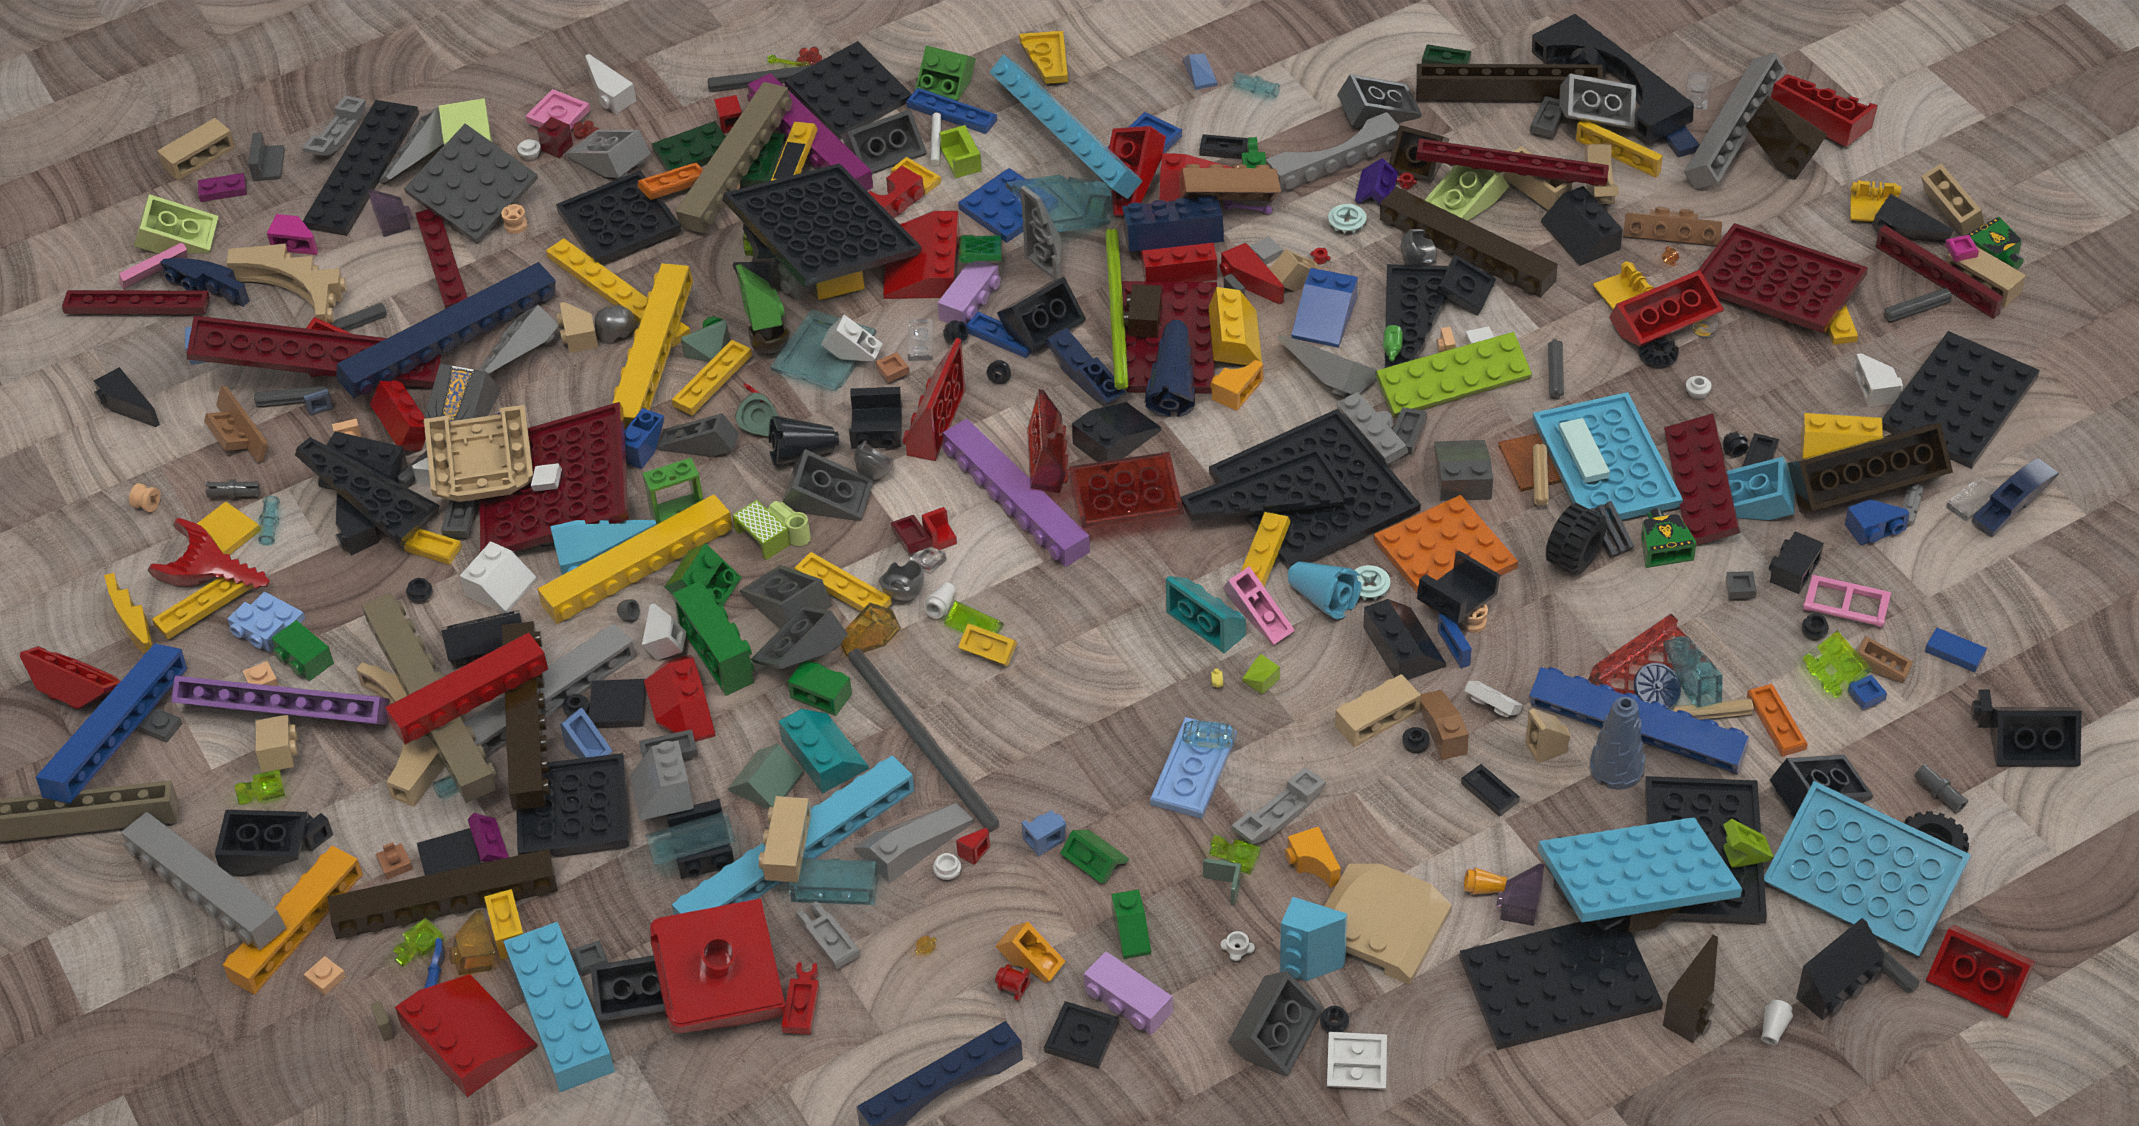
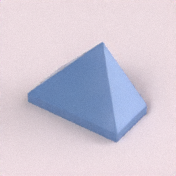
(1199, 71)
(583, 737)

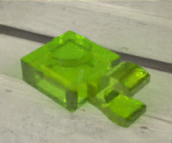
(264, 786)
(1238, 852)
(418, 939)

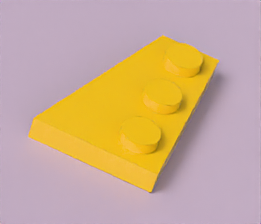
(1047, 54)

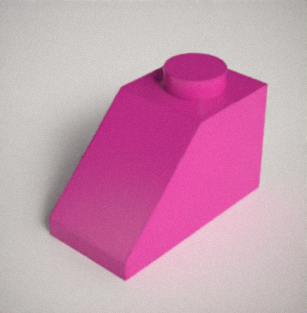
(293, 233)

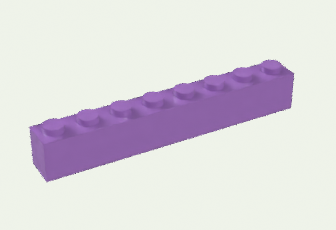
(1012, 489)
(280, 700)

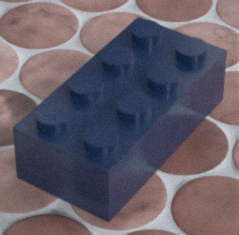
(1173, 223)

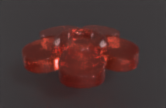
(811, 56)
(584, 130)

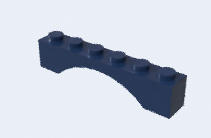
(982, 1056)

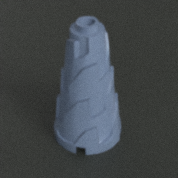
(1619, 749)

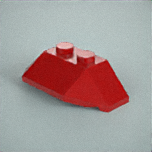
(67, 677)
(679, 698)

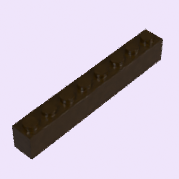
(1496, 81)
(1470, 242)
(524, 732)
(440, 894)

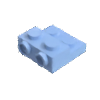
(263, 620)

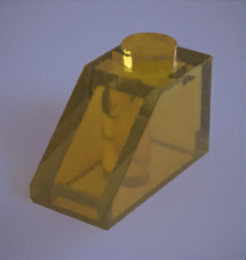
(870, 629)
(472, 946)

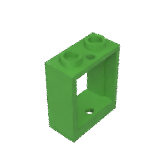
(662, 478)

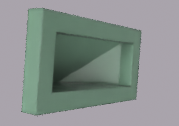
(706, 342)

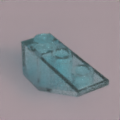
(1695, 671)

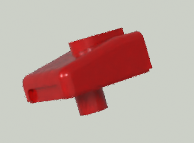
(716, 967)

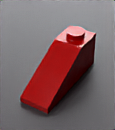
(1251, 273)

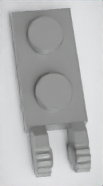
(828, 936)

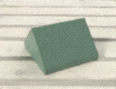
(767, 775)

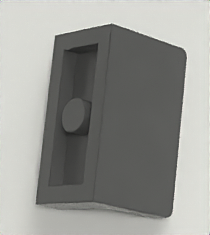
(265, 161)

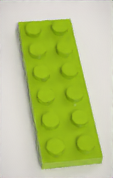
(1454, 374)

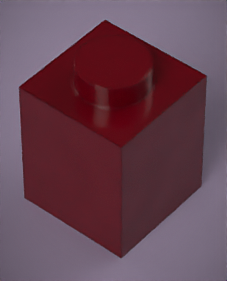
(555, 137)

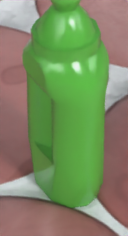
(1392, 341)

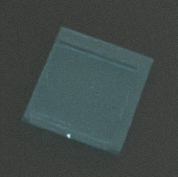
(1059, 201)
(809, 360)

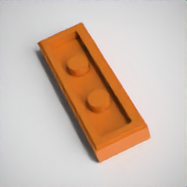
(670, 181)
(1777, 720)

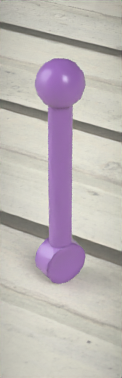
(1229, 205)

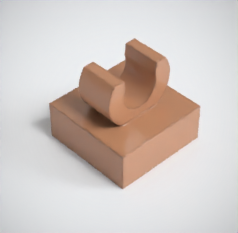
(394, 860)

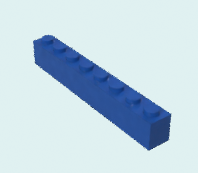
(111, 723)
(1660, 726)

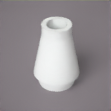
(939, 601)
(1776, 1019)

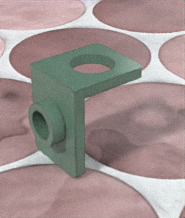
(1224, 871)

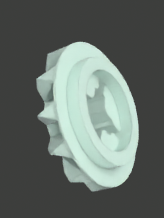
(1339, 214)
(1373, 574)

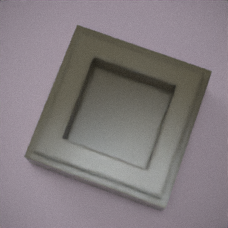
(382, 1020)

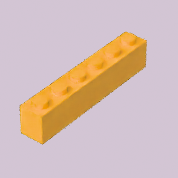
(301, 913)

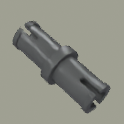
(233, 489)
(1941, 788)

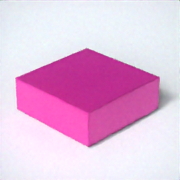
(1961, 248)

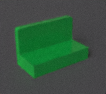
(1092, 854)

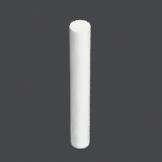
(935, 141)

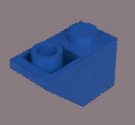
(642, 437)
(1875, 520)

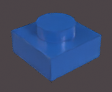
(1867, 692)

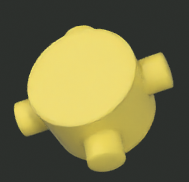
(1216, 678)

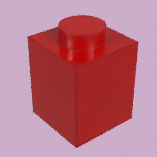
(727, 112)

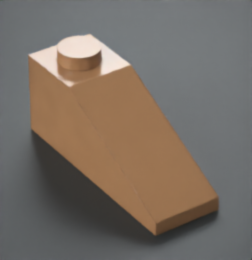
(1444, 724)

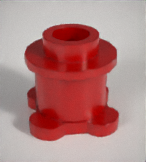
(1013, 980)

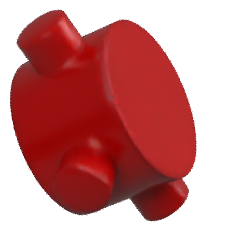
(1406, 181)
(1320, 256)

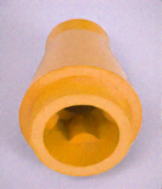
(1483, 882)

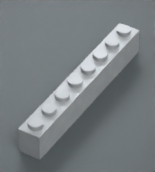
(1730, 126)
(565, 677)
(203, 881)

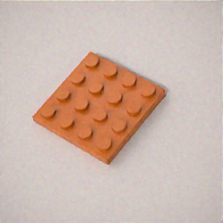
(1433, 537)

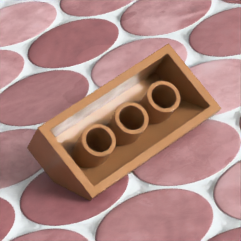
(1230, 183)

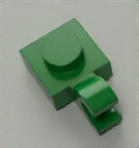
(1253, 157)

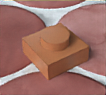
(892, 367)

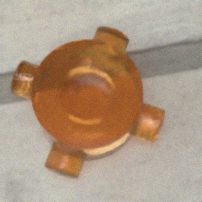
(1670, 256)

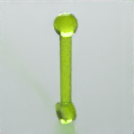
(772, 59)

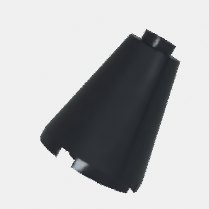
(792, 436)

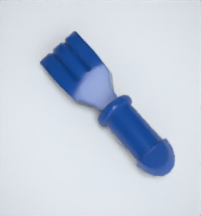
(437, 960)

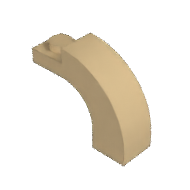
(1602, 155)

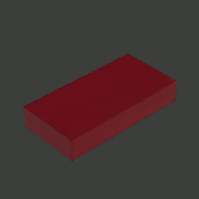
(911, 534)

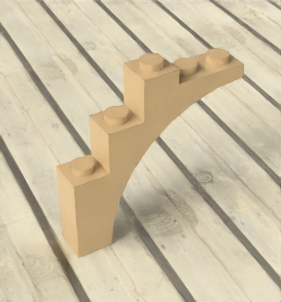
(298, 274)
(419, 759)

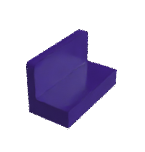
(1376, 181)

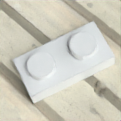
(1484, 694)

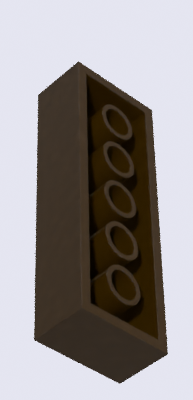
(1870, 467)

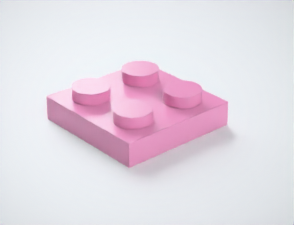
(559, 107)

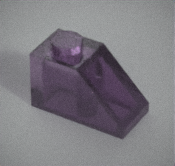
(390, 212)
(1521, 896)

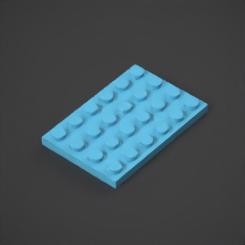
(1637, 472)
(1867, 868)
(1638, 869)

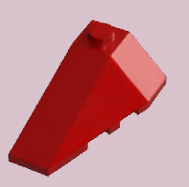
(1141, 151)

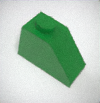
(1130, 924)

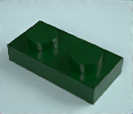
(1445, 55)

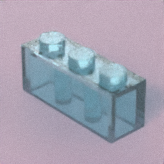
(690, 838)
(836, 882)

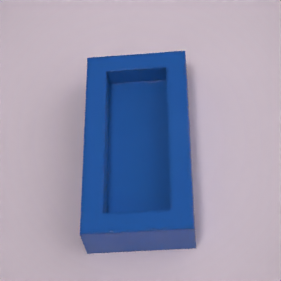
(1454, 641)
(1955, 649)

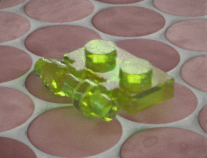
(1845, 660)

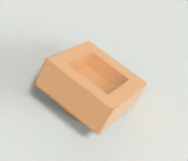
(1446, 340)
(348, 427)
(260, 674)
(324, 975)

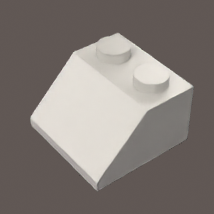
(497, 578)

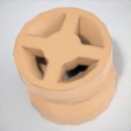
(514, 219)
(144, 497)
(1476, 621)

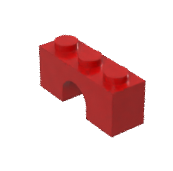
(903, 190)

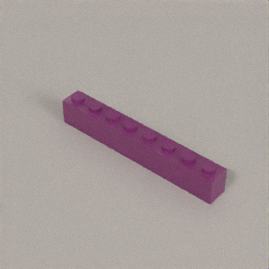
(826, 147)

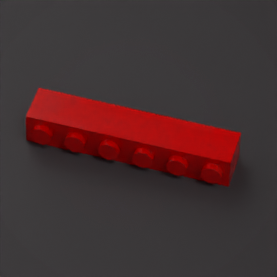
(466, 688)

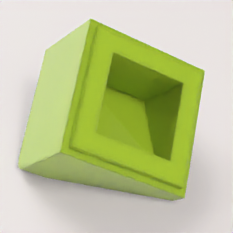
(1262, 674)

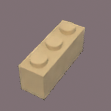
(196, 149)
(1541, 190)
(1952, 200)
(1992, 274)
(1377, 710)
(785, 839)

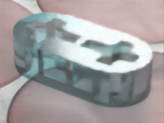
(1208, 734)

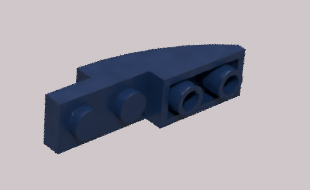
(204, 276)
(1081, 368)
(2013, 495)

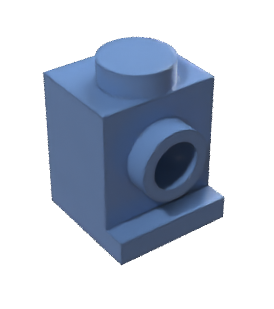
(1044, 832)

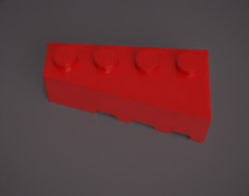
(1837, 116)

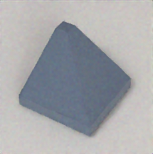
(318, 402)

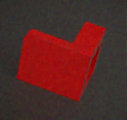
(938, 528)

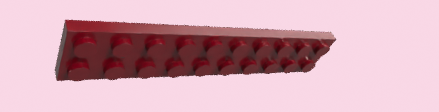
(287, 348)

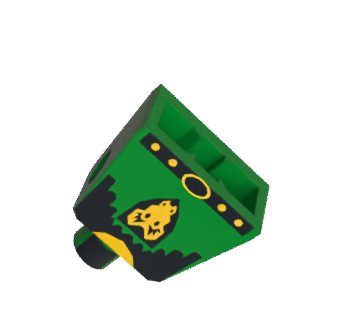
(1999, 242)
(1666, 540)

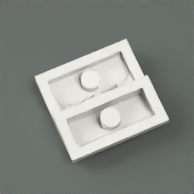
(1357, 1060)

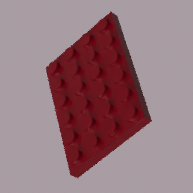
(1781, 277)
(1179, 302)

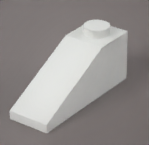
(611, 88)

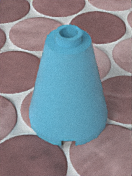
(1326, 586)

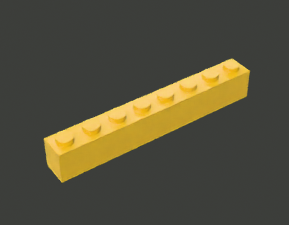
(653, 340)
(634, 559)

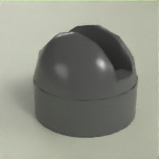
(628, 609)

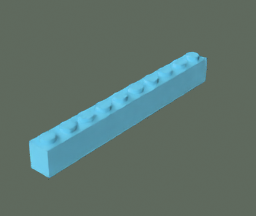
(1066, 127)
(829, 824)

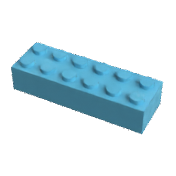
(559, 1007)

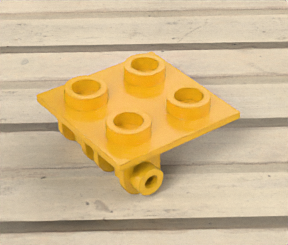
(1867, 200)
(1623, 285)

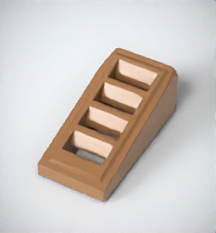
(1870, 650)

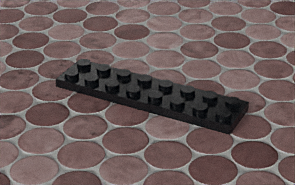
(360, 167)

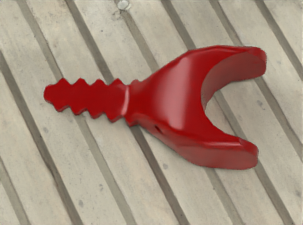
(204, 562)

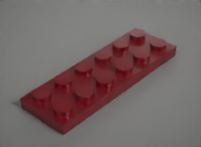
(1702, 479)

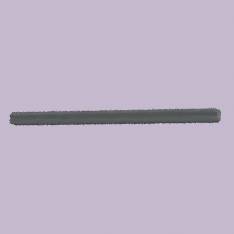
(924, 740)

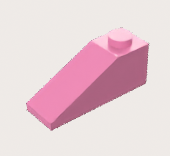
(1258, 606)

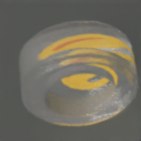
(1706, 328)

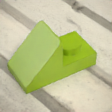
(1745, 845)

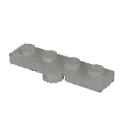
(1373, 427)

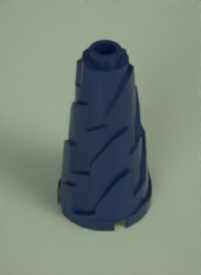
(1172, 374)

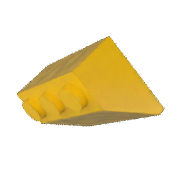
(1233, 328)
(1830, 432)

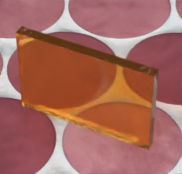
(1519, 458)

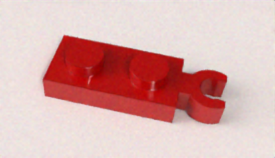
(801, 1001)

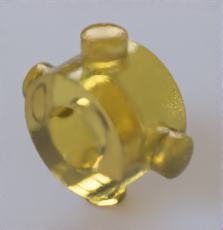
(925, 945)

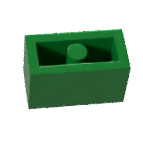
(302, 651)
(820, 687)

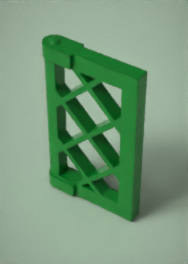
(979, 248)

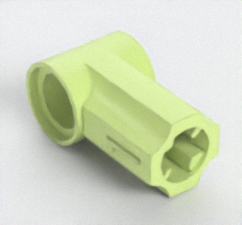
(795, 522)

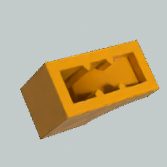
(1235, 386)
(1312, 854)
(1028, 949)

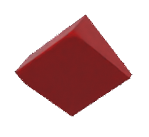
(973, 845)

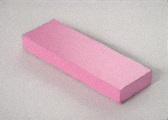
(150, 266)

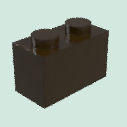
(1144, 310)

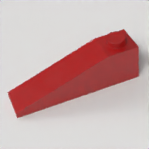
(1169, 174)

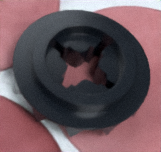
(1659, 358)

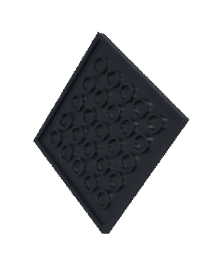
(821, 224)
(1315, 532)

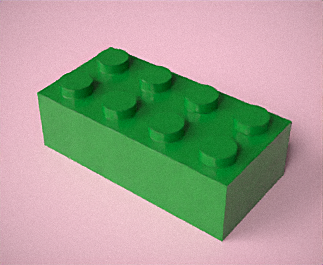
(714, 637)

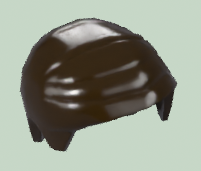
(769, 339)

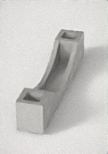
(1299, 168)

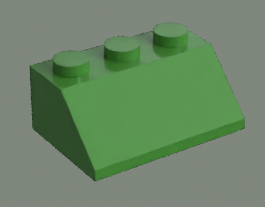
(759, 300)

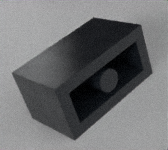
(1796, 562)

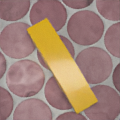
(131, 617)

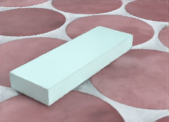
(1584, 450)

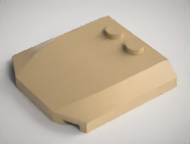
(479, 455)
(1389, 917)

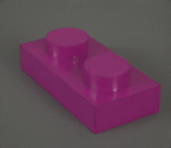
(222, 187)
(487, 837)

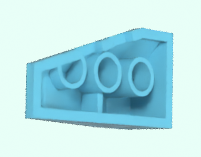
(581, 542)

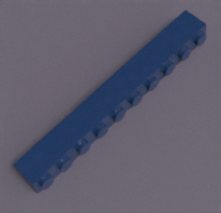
(445, 330)

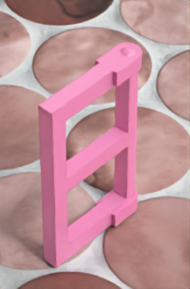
(1850, 588)

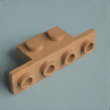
(1672, 226)
(234, 427)

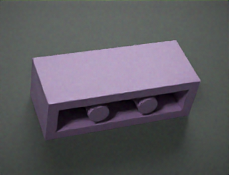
(969, 292)
(1128, 993)

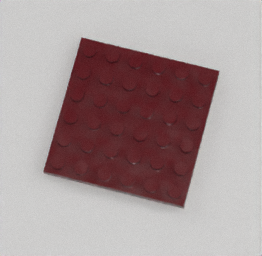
(589, 488)

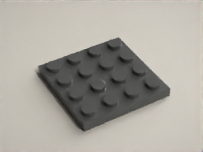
(470, 183)

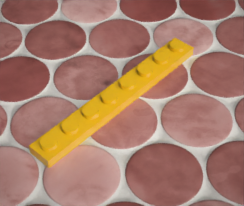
(603, 281)

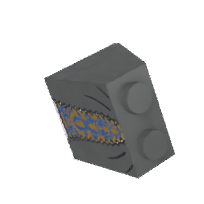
(461, 393)

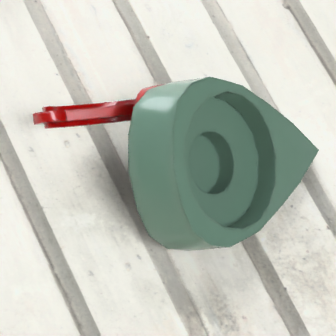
(755, 412)

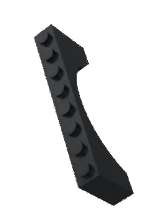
(1661, 105)

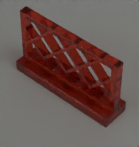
(1633, 652)

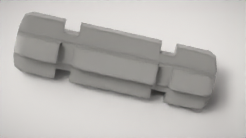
(1912, 501)

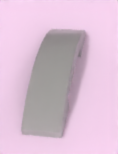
(340, 128)
(1282, 809)

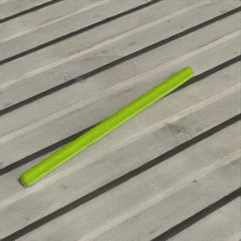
(1116, 309)

